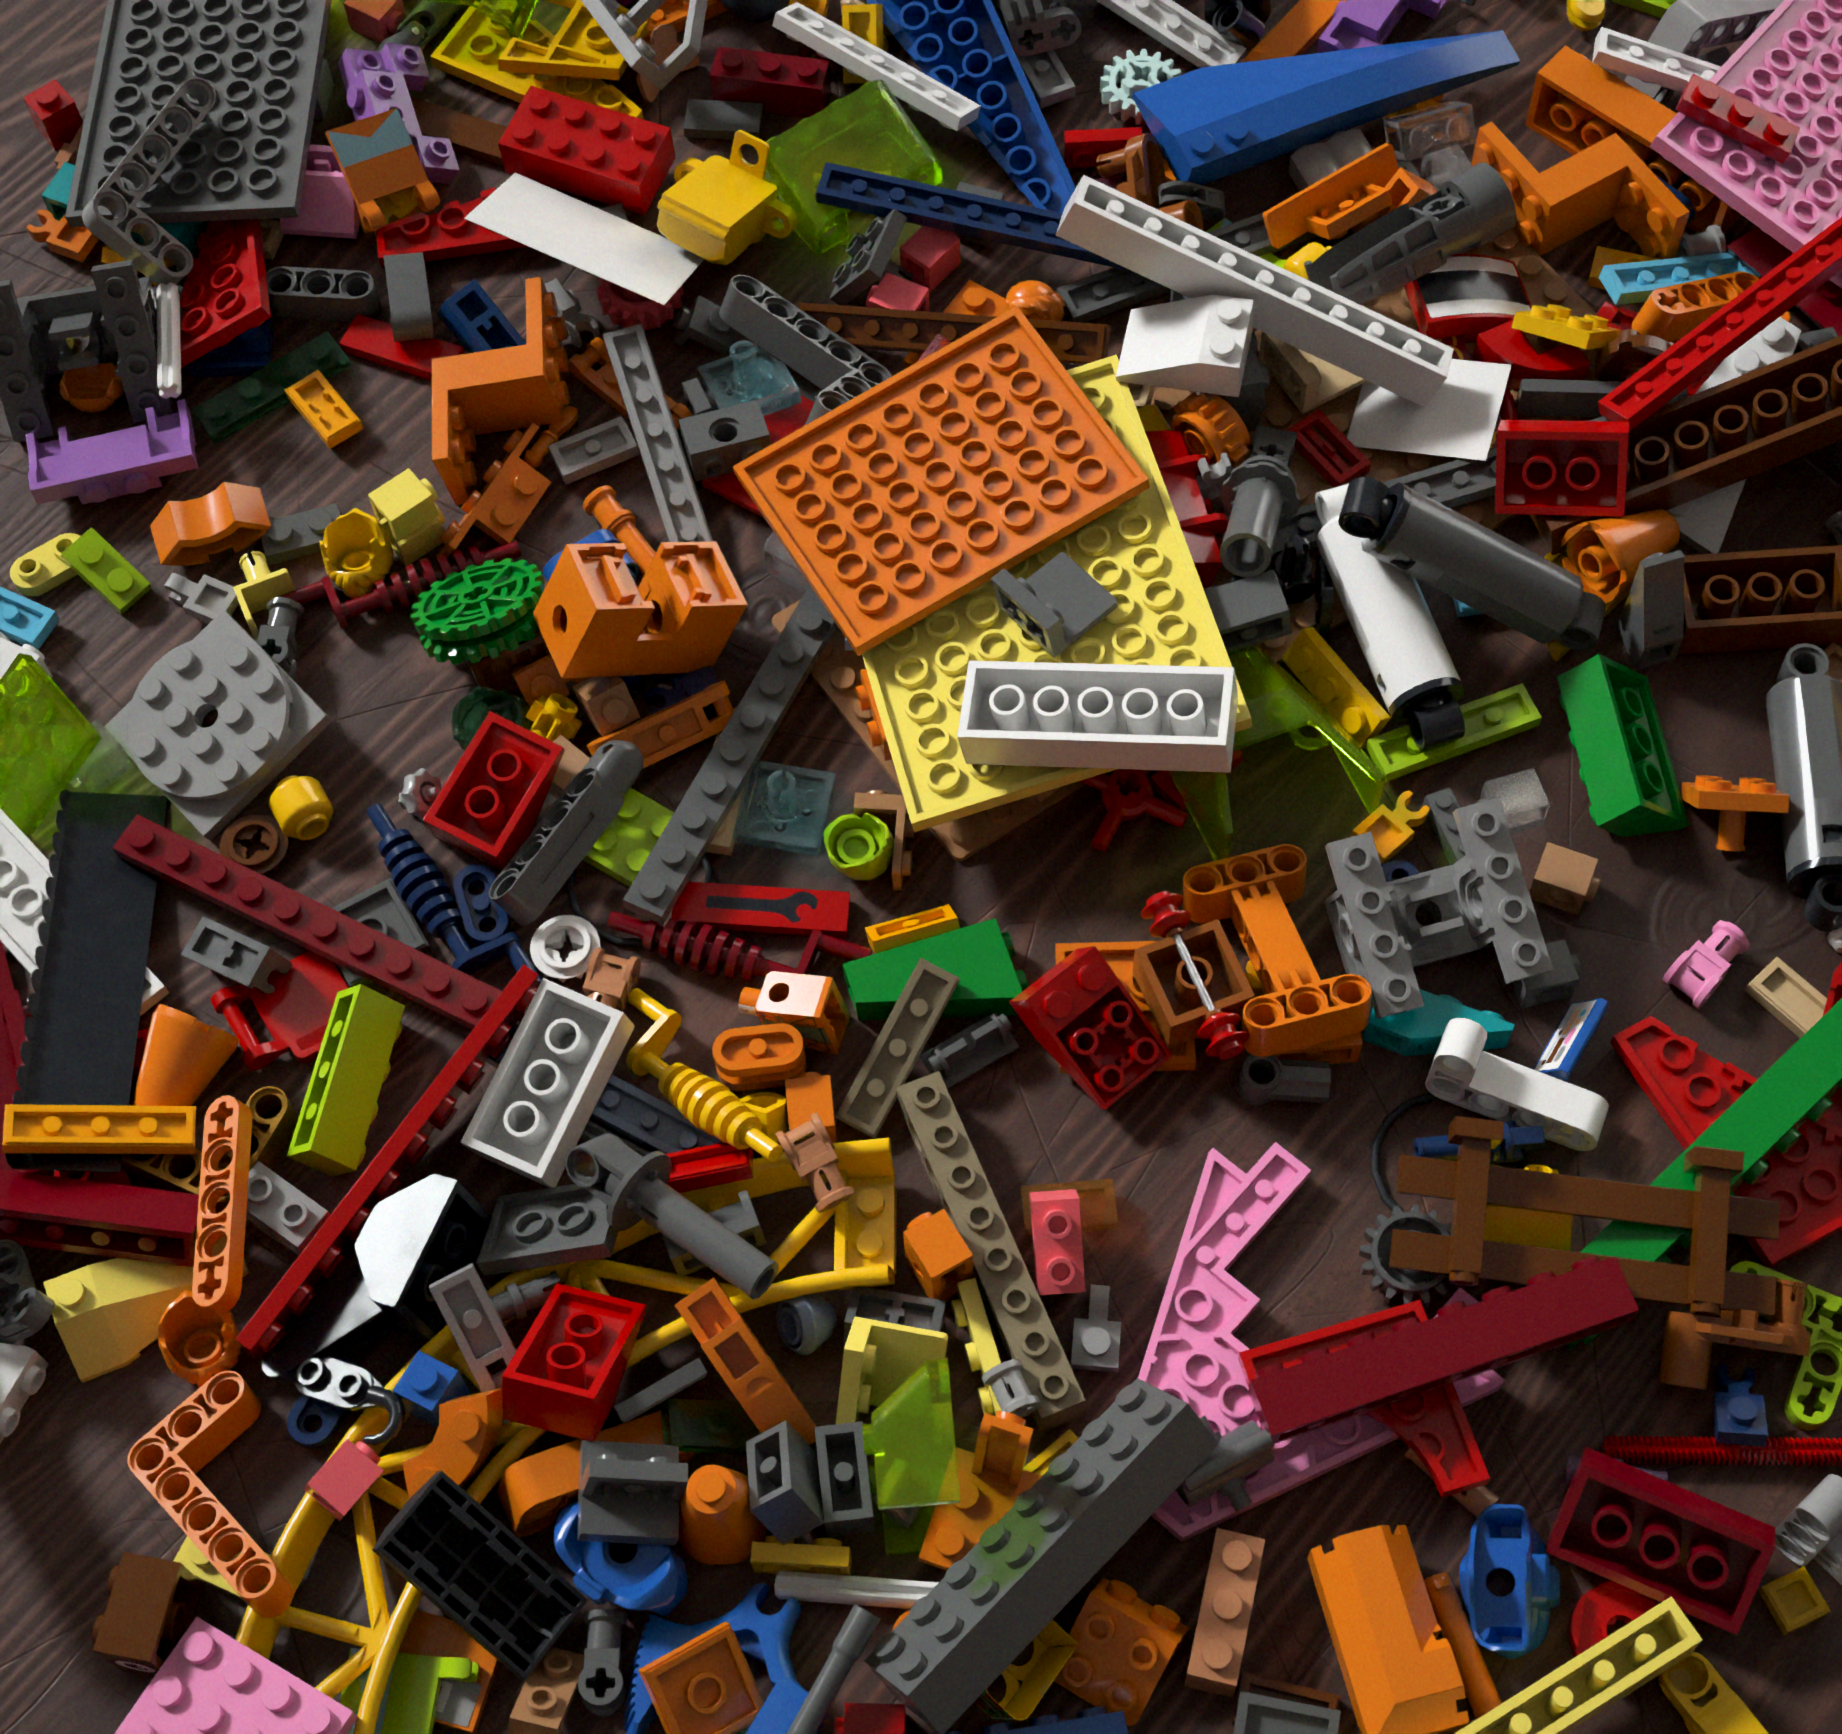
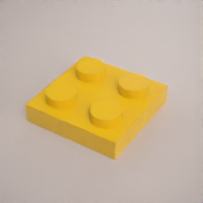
(1557, 324)

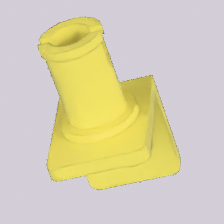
(260, 587)

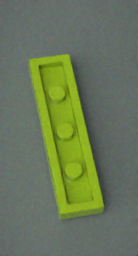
(1485, 723)

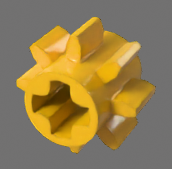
(554, 717)

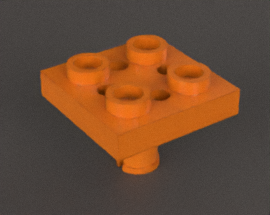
(1734, 803)

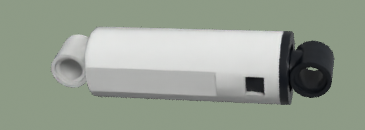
(1393, 632)

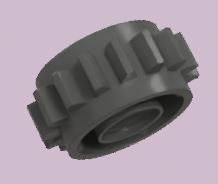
(1400, 1283)

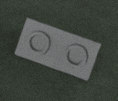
(971, 1050)

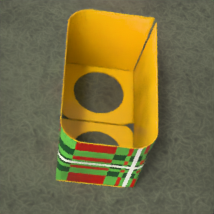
(1036, 1676)

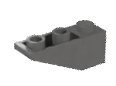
(1654, 611)

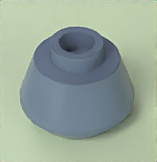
(805, 1322)

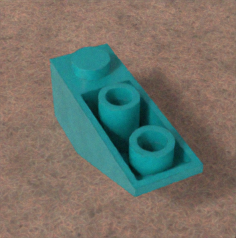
(1422, 1028)

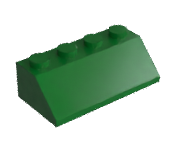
(1621, 749)

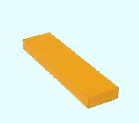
(99, 1129)

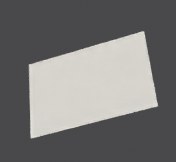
(586, 238)

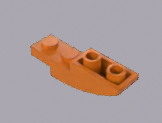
(743, 1361)

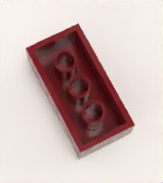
(1662, 1540)

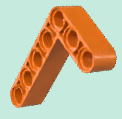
(181, 1457)

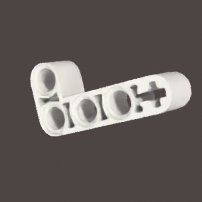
(1511, 1091)

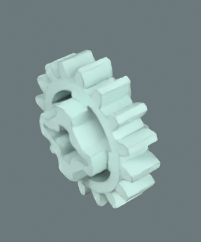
(1134, 75)

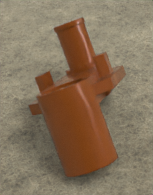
(1145, 172)
(1690, 1336)

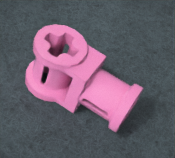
(1703, 966)

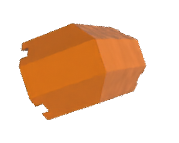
(1387, 1634)

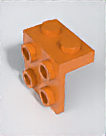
(1120, 1649)

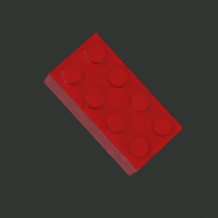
(587, 150)

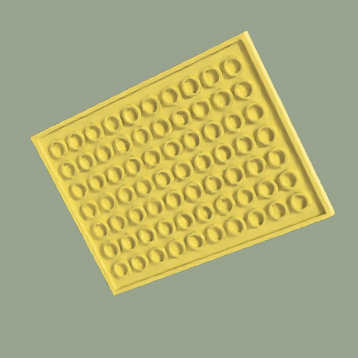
(1158, 621)

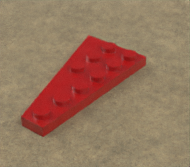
(224, 288)

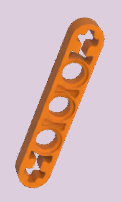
(232, 1219)

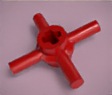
(1129, 807)

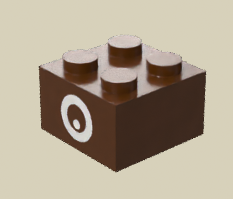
(146, 1613)

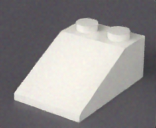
(1189, 345)

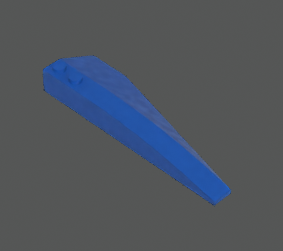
(971, 54)
(1261, 109)

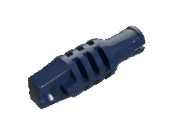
(1515, 1142)

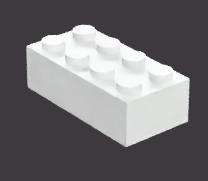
(548, 1083)

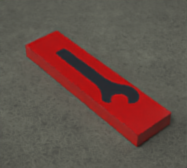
(764, 909)

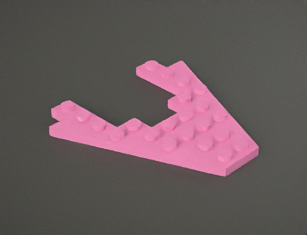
(1195, 1347)

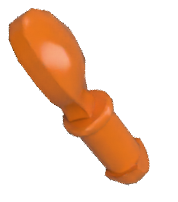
(535, 456)

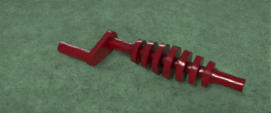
(400, 590)
(718, 952)

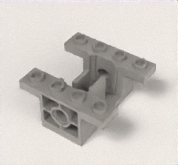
(1473, 907)

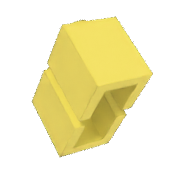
(408, 515)

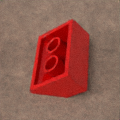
(1561, 467)

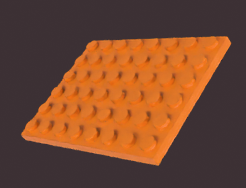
(939, 479)

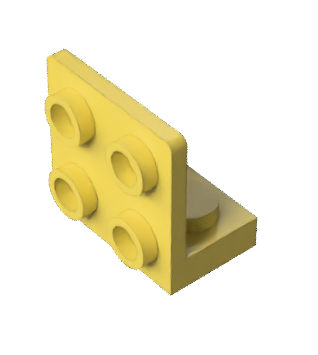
(879, 1361)

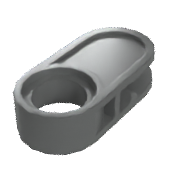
(1209, 200)

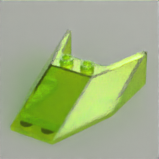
(1276, 707)

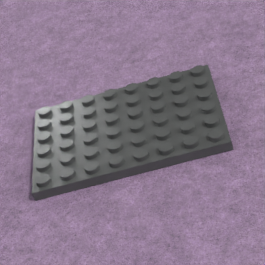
(255, 139)

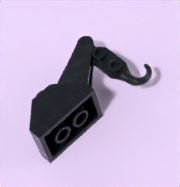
(400, 1252)

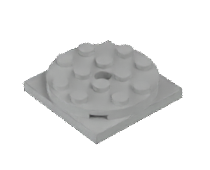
(257, 732)

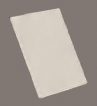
(1452, 423)

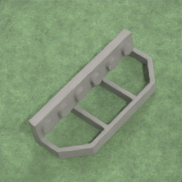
(637, 51)

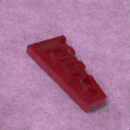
(1764, 253)

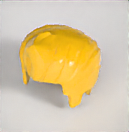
(356, 552)

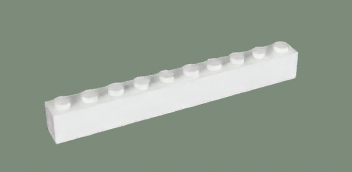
(1283, 302)

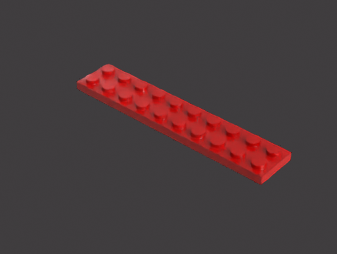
(381, 1177)

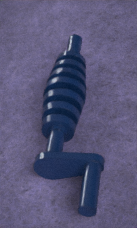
(429, 897)

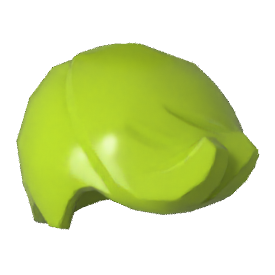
(859, 846)

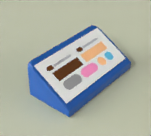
(1571, 1038)

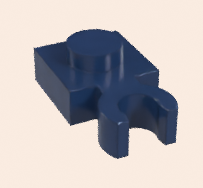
(683, 687)
(1736, 1413)

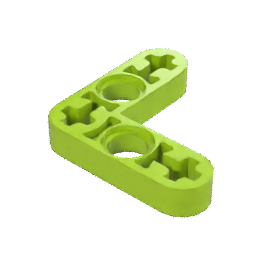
(1822, 1340)

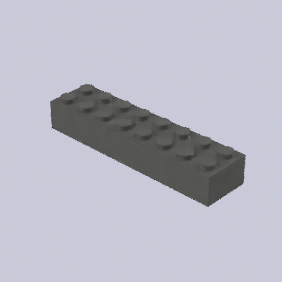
(1040, 1553)

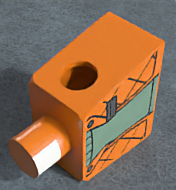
(804, 1002)

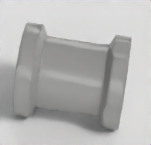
(1702, 243)
(1010, 1373)

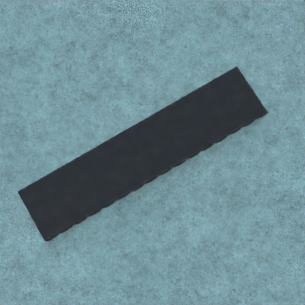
(89, 969)

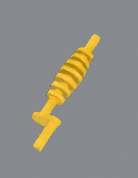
(697, 1097)

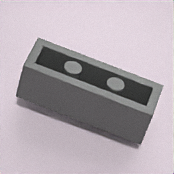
(1443, 824)

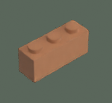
(1224, 1613)

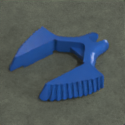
(759, 1636)

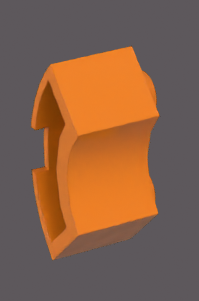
(210, 524)
(462, 1441)

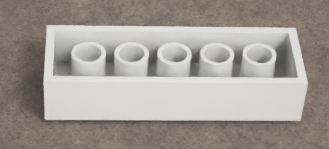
(1099, 716)

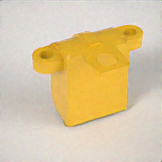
(724, 204)

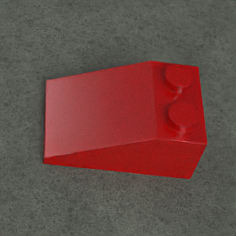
(495, 791)
(571, 1362)

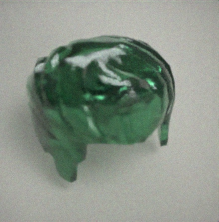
(473, 709)

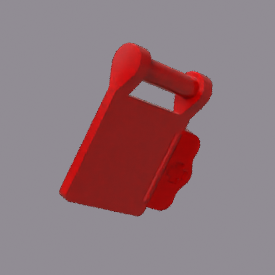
(293, 1013)

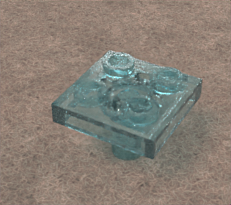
(748, 376)
(787, 793)

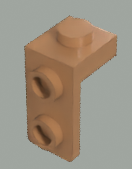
(893, 812)
(547, 1694)

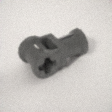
(279, 634)
(603, 1662)

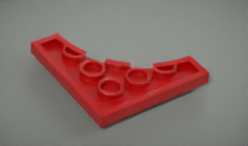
(1428, 1423)

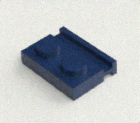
(239, 357)

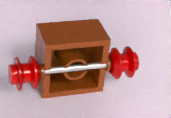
(1191, 979)

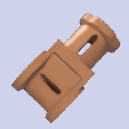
(611, 978)
(812, 1155)

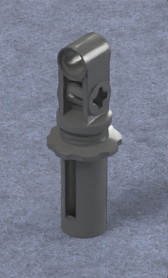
(1259, 502)

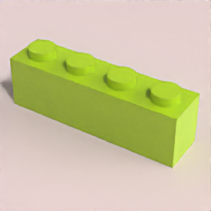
(347, 1081)

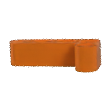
(1682, 307)
(549, 1480)

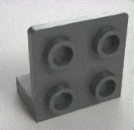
(1054, 602)

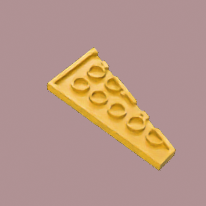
(473, 54)

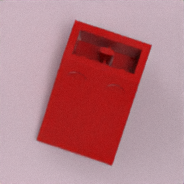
(1091, 1026)

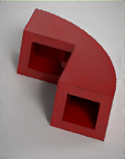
(1511, 347)

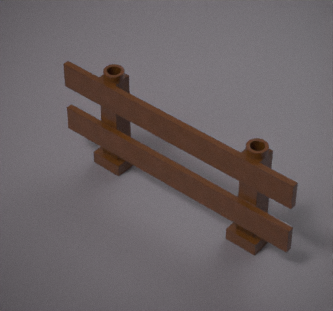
(1705, 1211)

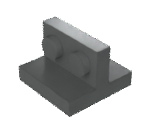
(630, 1492)

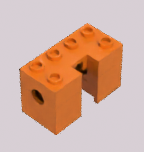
(668, 625)

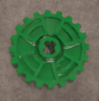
(479, 611)

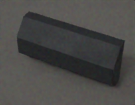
(479, 1574)

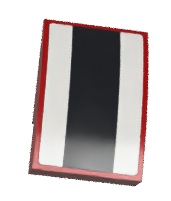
(1467, 296)

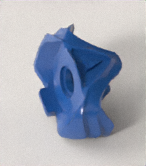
(650, 1581)
(1520, 1620)

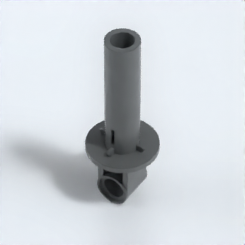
(639, 1191)

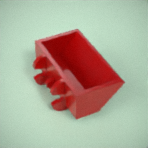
(1191, 509)

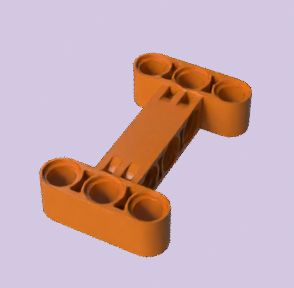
(1297, 1003)

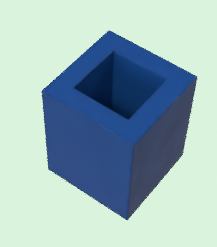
(428, 1385)

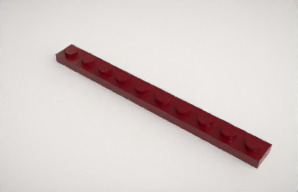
(306, 922)

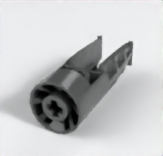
(1417, 238)

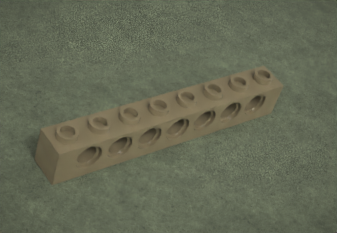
(997, 1262)

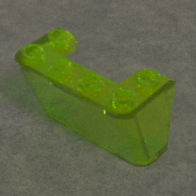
(859, 132)

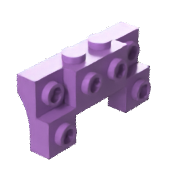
(1370, 22)
(381, 83)
(113, 461)

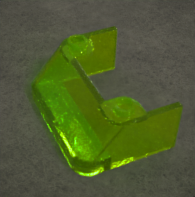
(913, 1453)

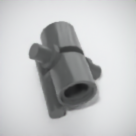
(1226, 1467)

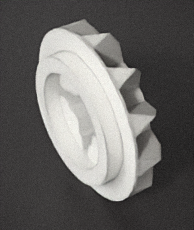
(552, 936)

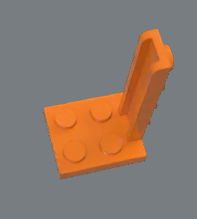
(987, 1489)

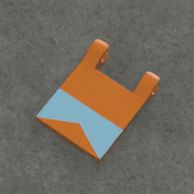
(380, 162)

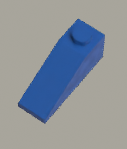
(478, 320)

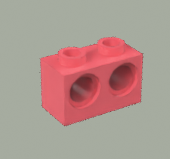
(1057, 1242)

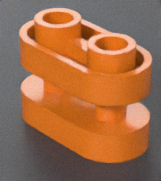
(759, 1056)

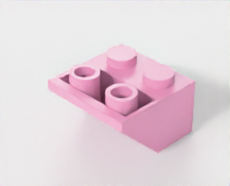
(326, 200)

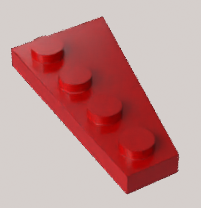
(442, 234)

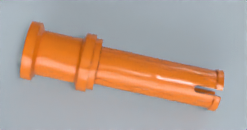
(621, 522)

